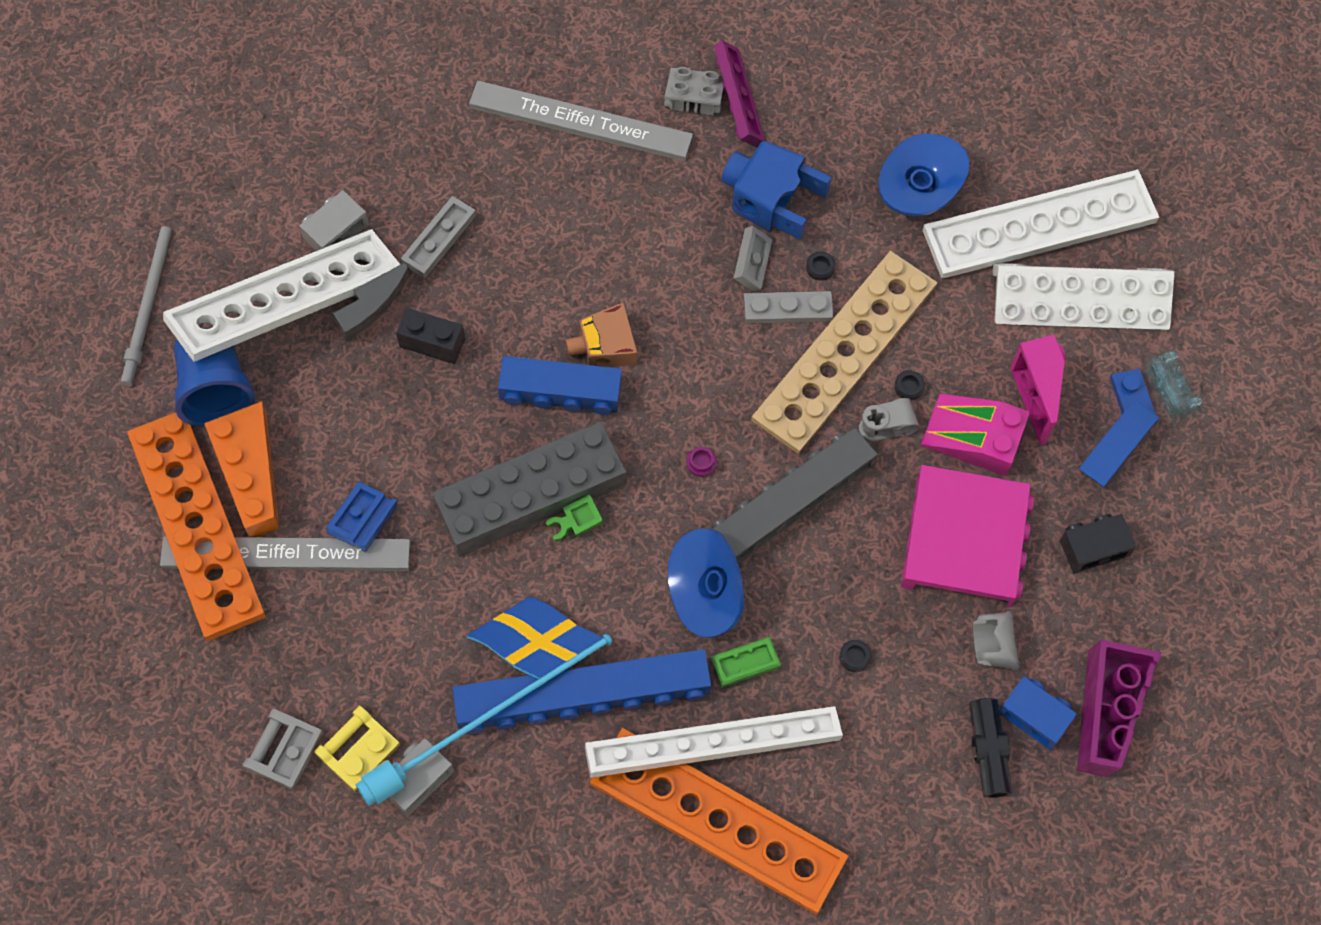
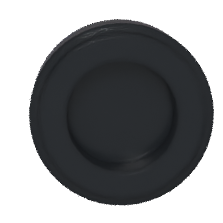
(820, 266)
(909, 385)
(855, 656)

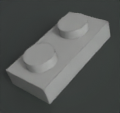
(753, 258)

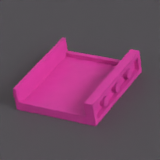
(968, 534)

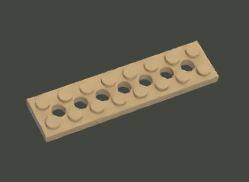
(849, 369)

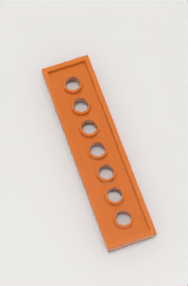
(215, 528)
(723, 842)

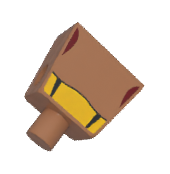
(605, 339)

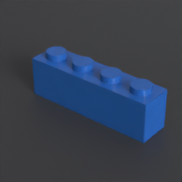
(560, 385)

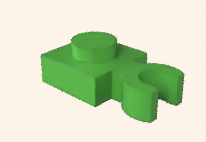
(580, 517)

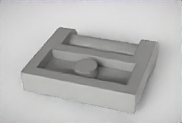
(291, 754)

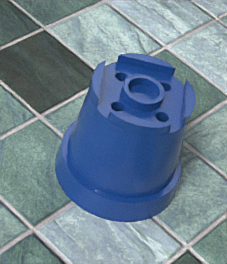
(210, 386)

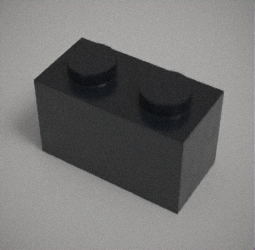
(430, 335)
(1097, 542)

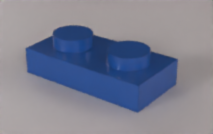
(1130, 387)

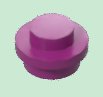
(701, 461)

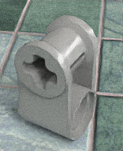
(888, 420)

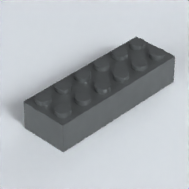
(529, 488)

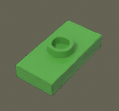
(745, 662)

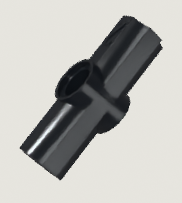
(991, 748)

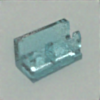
(1172, 385)

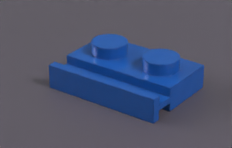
(361, 516)

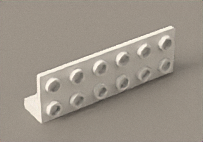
(1083, 296)

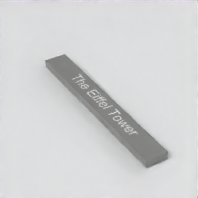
(581, 121)
(310, 554)

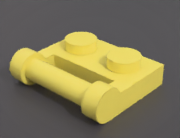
(364, 755)

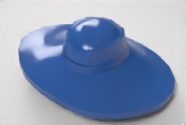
(923, 174)
(705, 583)

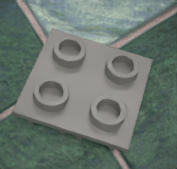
(694, 87)

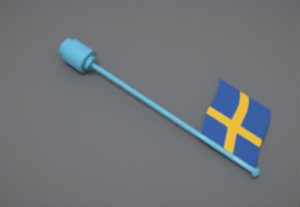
(530, 639)

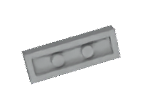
(438, 237)
(788, 307)

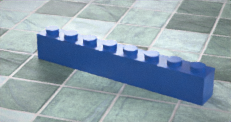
(586, 690)

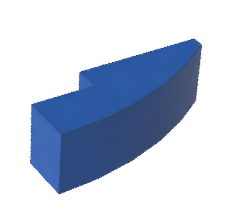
(1118, 444)

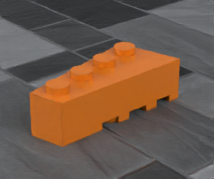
(246, 461)

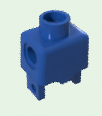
(768, 182)

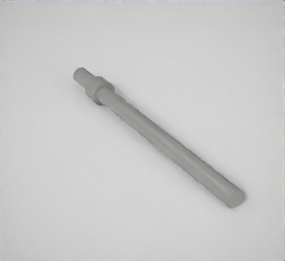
(133, 354)

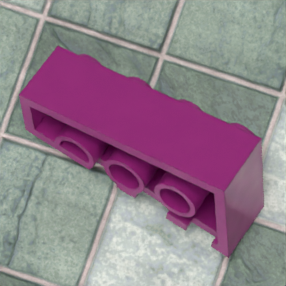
(1112, 703)

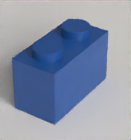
(1038, 712)

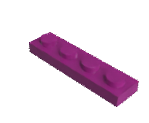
(739, 93)

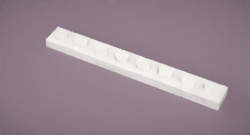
(712, 741)

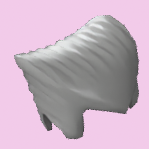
(996, 640)

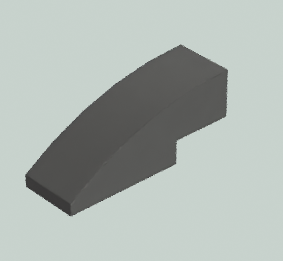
(370, 302)

